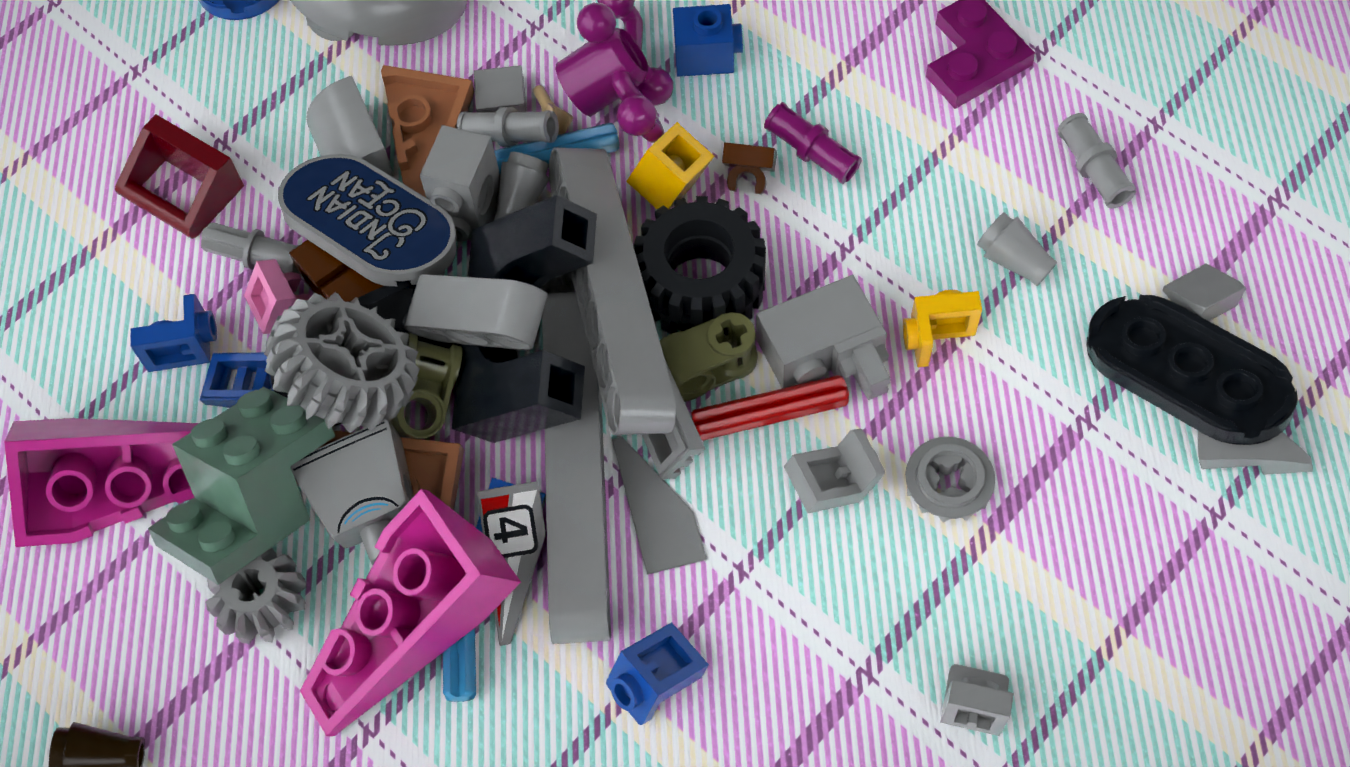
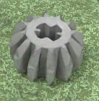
(267, 610)

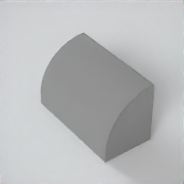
(344, 126)

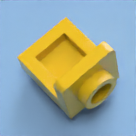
(940, 317)

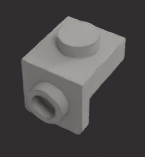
(835, 474)

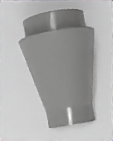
(520, 183)
(1016, 249)

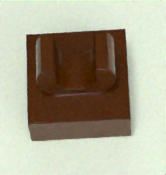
(748, 160)

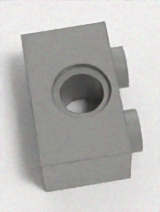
(462, 178)

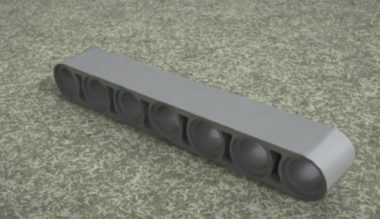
(615, 302)
(575, 493)

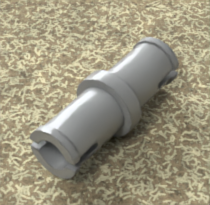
(510, 127)
(1096, 160)

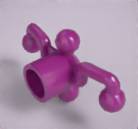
(615, 68)

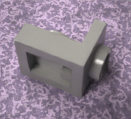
(977, 700)

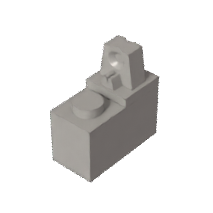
(826, 332)

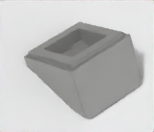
(1205, 292)

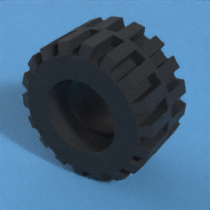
(700, 232)

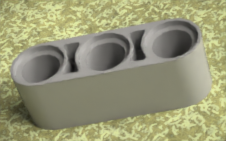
(476, 311)

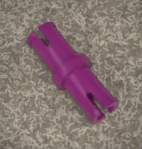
(812, 143)

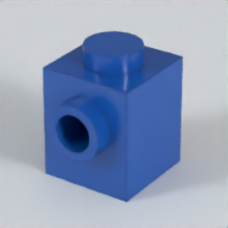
(705, 40)

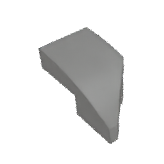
(1273, 456)

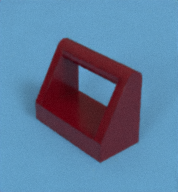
(164, 142)

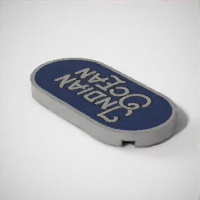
(367, 219)

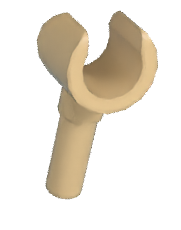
(545, 102)

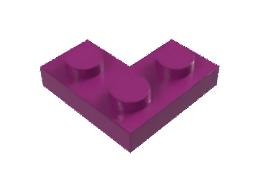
(985, 52)

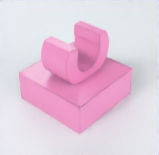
(271, 292)

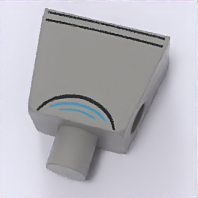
(357, 484)

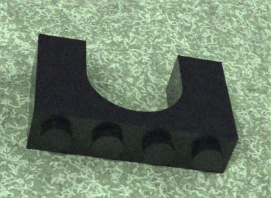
(494, 388)

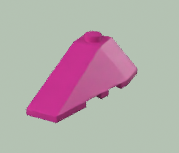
(89, 475)
(420, 598)

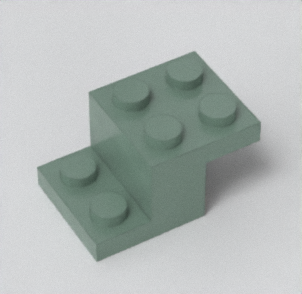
(240, 484)

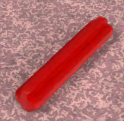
(770, 407)

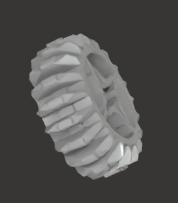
(341, 362)

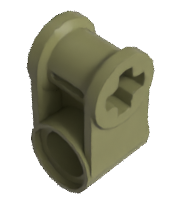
(704, 357)
(432, 386)

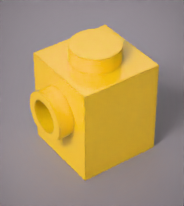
(670, 167)

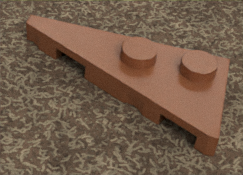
(417, 110)

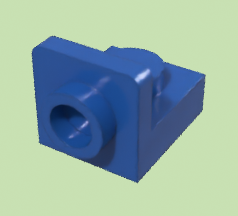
(176, 343)
(654, 672)

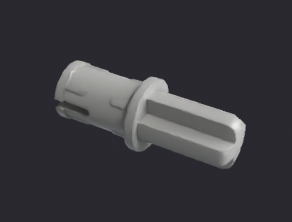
(246, 246)

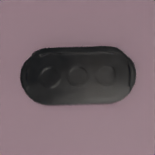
(1192, 369)

